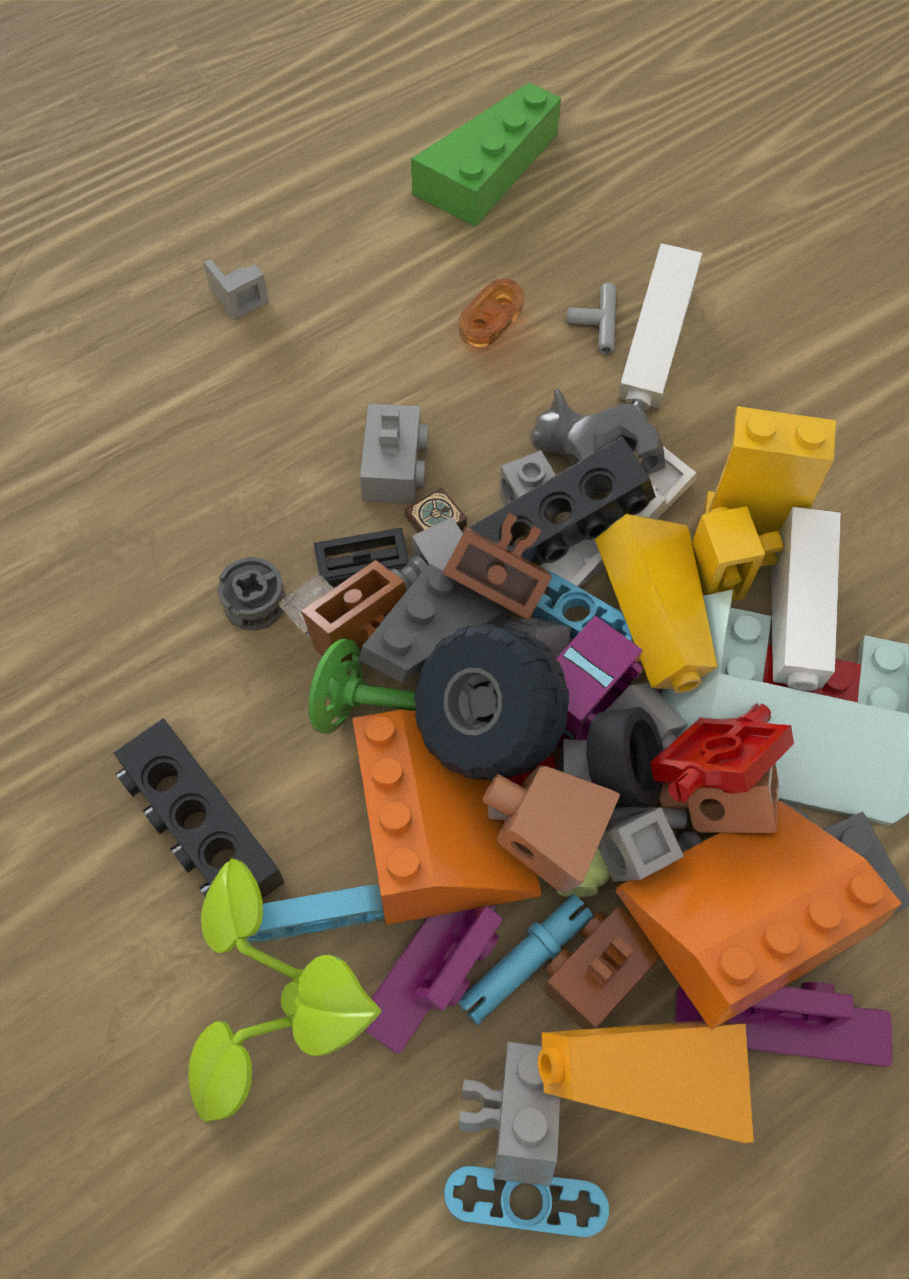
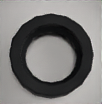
(621, 752)

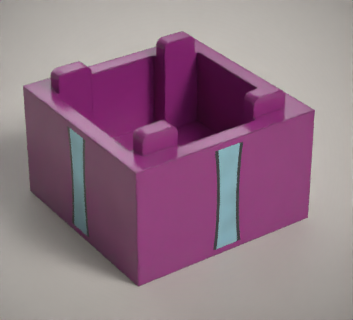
(597, 671)

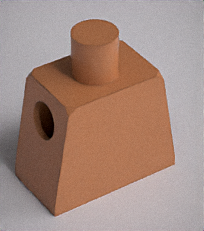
(732, 813)
(552, 823)

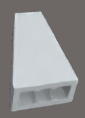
(659, 325)
(805, 599)

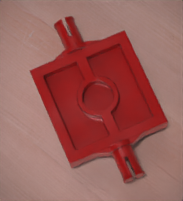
(722, 754)

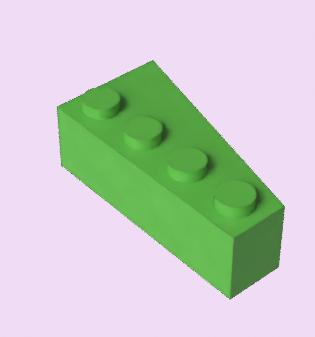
(487, 154)

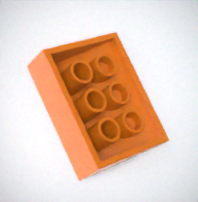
(430, 827)
(757, 911)

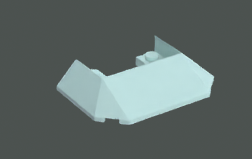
(843, 751)

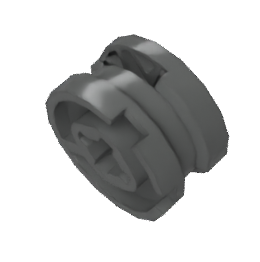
(251, 591)

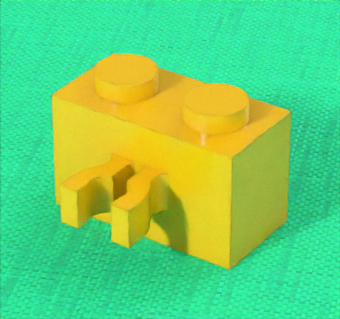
(731, 551)

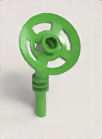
(342, 689)

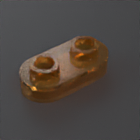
(485, 319)

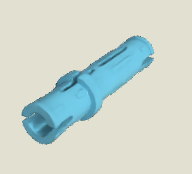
(525, 958)

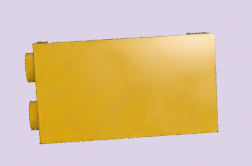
(774, 465)

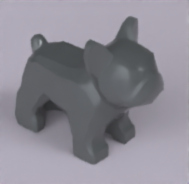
(579, 436)

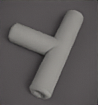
(603, 317)

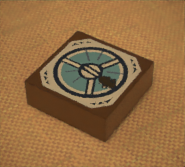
(434, 510)

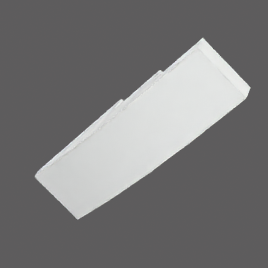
(584, 559)

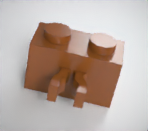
(498, 571)
(353, 608)
(601, 969)

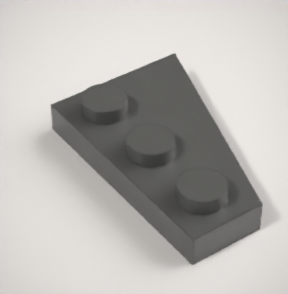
(421, 619)

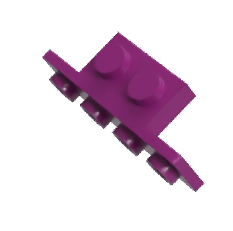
(432, 972)
(810, 1025)

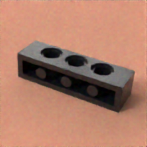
(572, 491)
(162, 754)

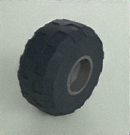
(491, 702)

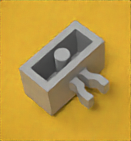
(391, 453)
(521, 1114)

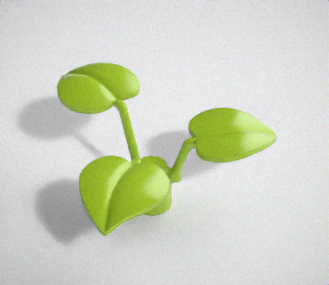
(320, 1003)

